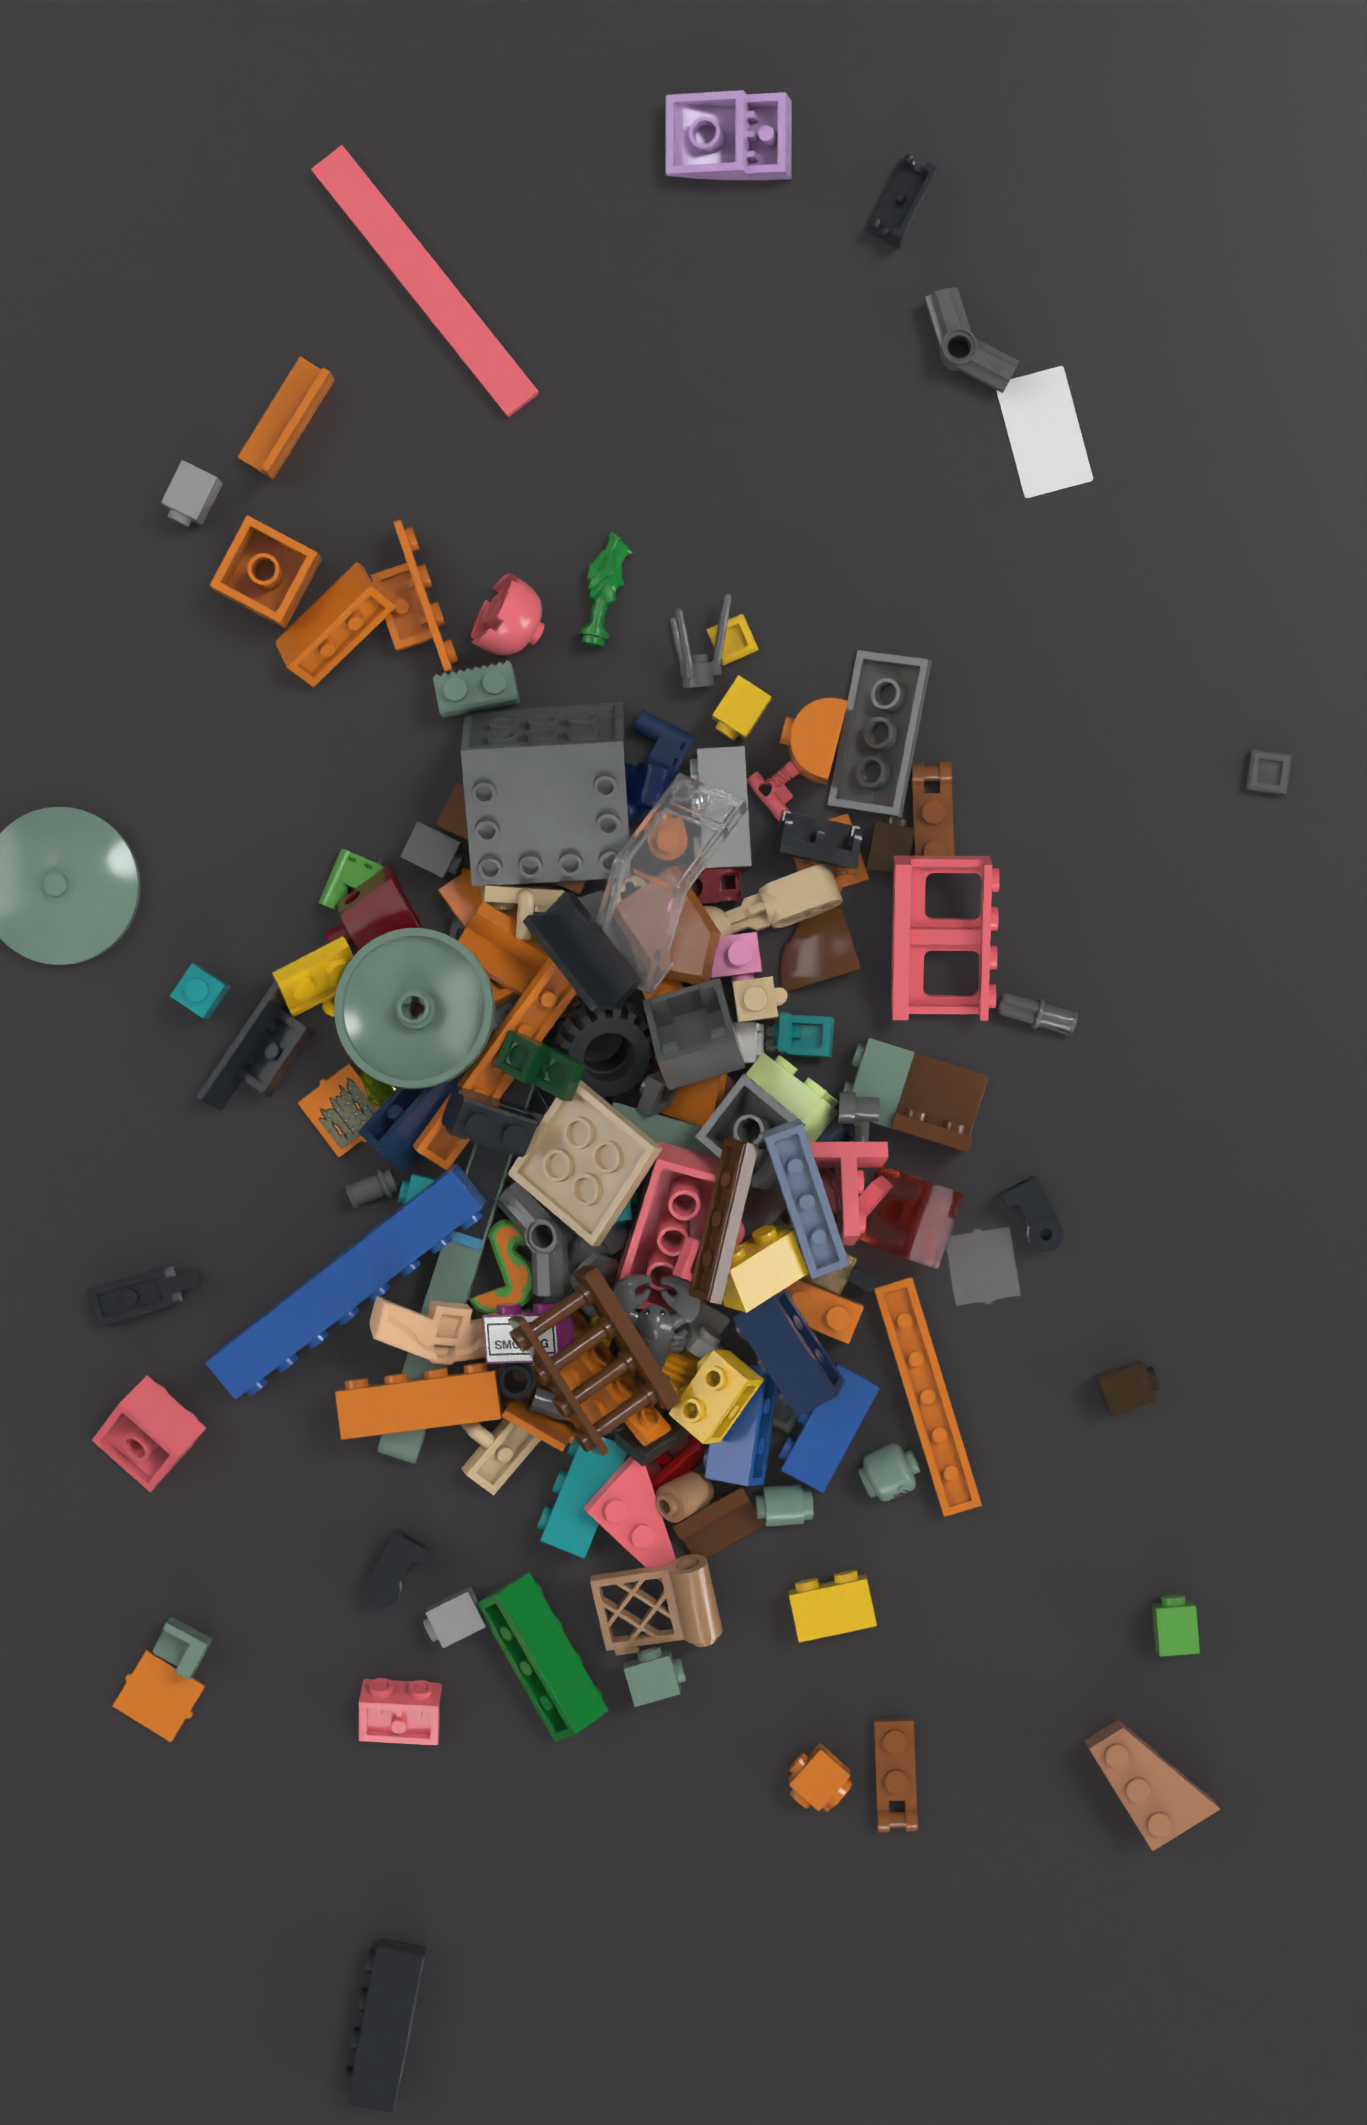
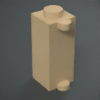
(757, 999)

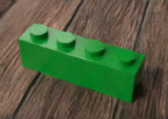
(542, 1657)

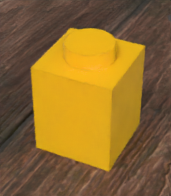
(740, 709)

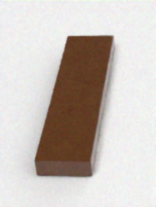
(723, 1220)

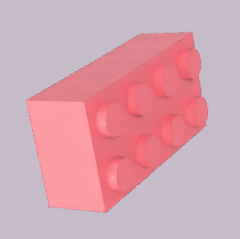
(668, 1210)

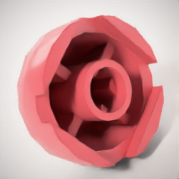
(509, 619)

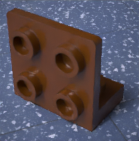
(940, 1102)

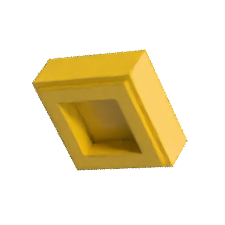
(738, 640)

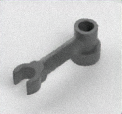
(858, 1112)

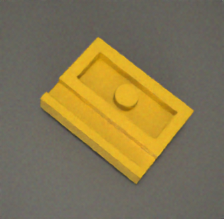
(313, 976)

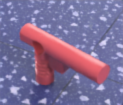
(779, 793)

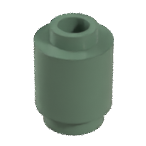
(784, 1505)

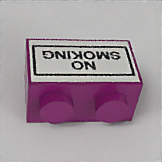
(499, 1344)

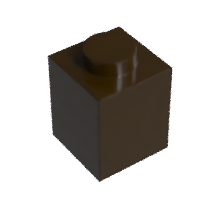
(889, 840)
(1127, 1387)

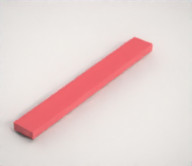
(425, 281)

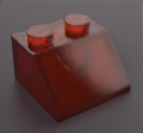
(912, 1218)

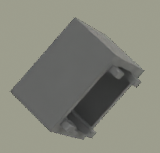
(693, 1034)

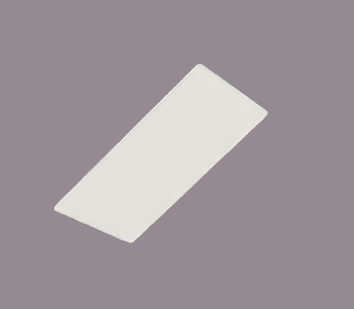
(1044, 432)

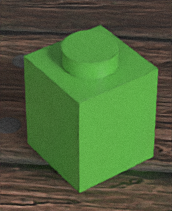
(1175, 1626)

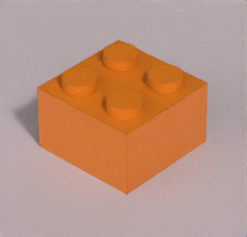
(266, 571)

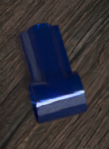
(646, 784)

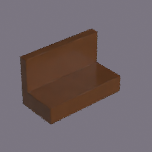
(719, 1523)

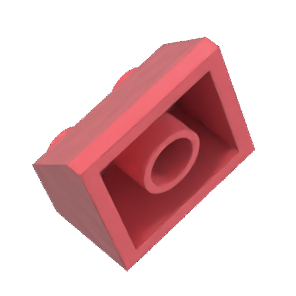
(148, 1433)

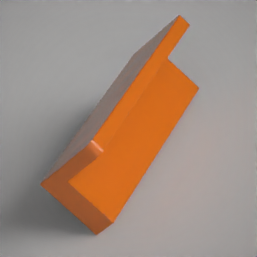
(286, 417)
(334, 625)
(505, 958)

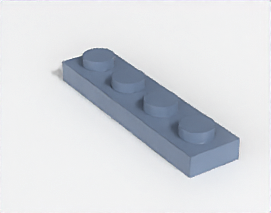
(805, 1198)

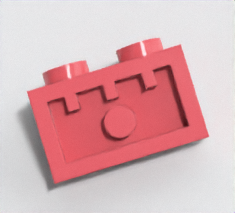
(399, 1711)

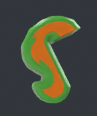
(514, 1267)

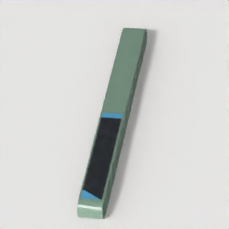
(460, 1260)

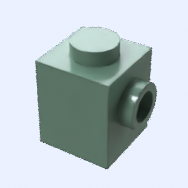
(654, 1676)

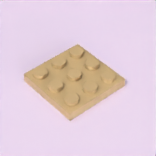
(585, 1163)

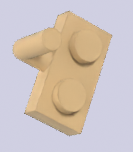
(528, 897)
(498, 1454)

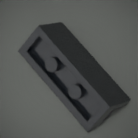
(584, 953)

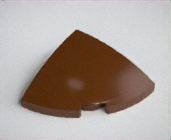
(818, 951)

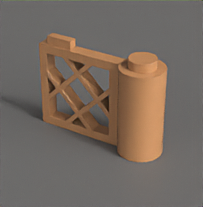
(688, 1597)

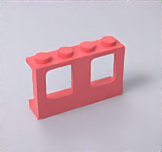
(917, 934)

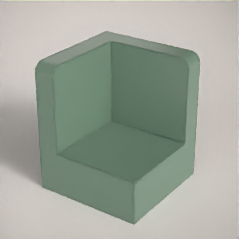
(182, 1646)

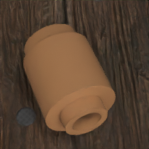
(684, 1496)

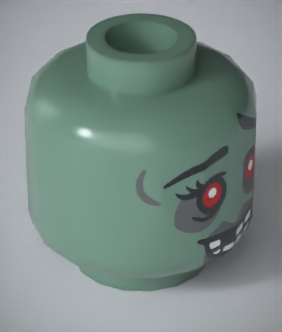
(889, 1472)

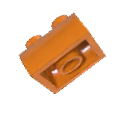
(814, 737)

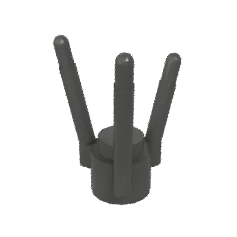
(695, 668)

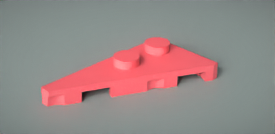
(629, 1514)

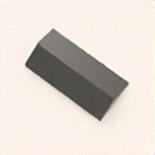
(879, 733)

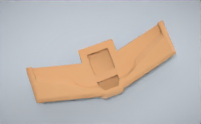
(439, 1337)

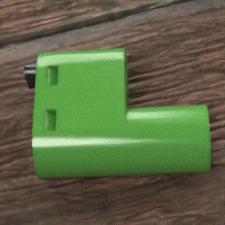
(347, 872)

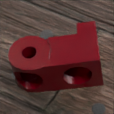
(718, 886)

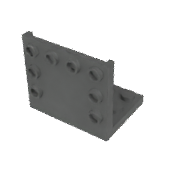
(544, 792)

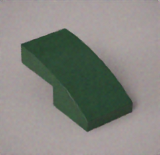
(540, 1065)

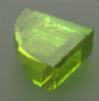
(376, 1091)

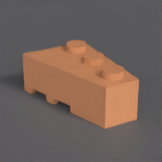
(1150, 1788)

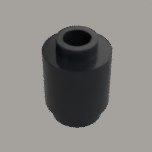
(511, 1387)

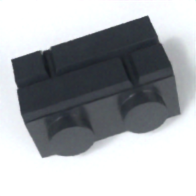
(489, 1121)

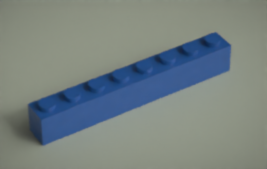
(346, 1282)

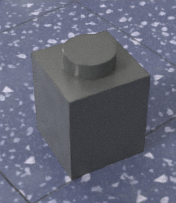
(433, 851)

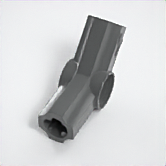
(951, 325)
(549, 1259)

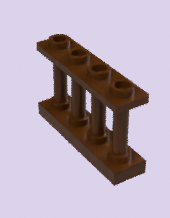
(633, 1357)

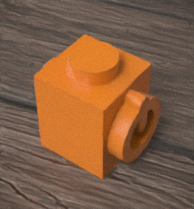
(819, 1779)

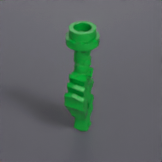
(603, 582)

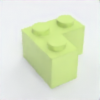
(804, 1099)

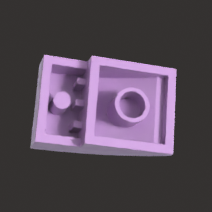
(729, 136)

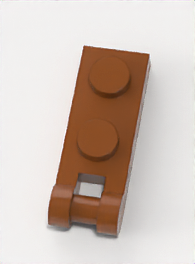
(932, 811)
(895, 1773)

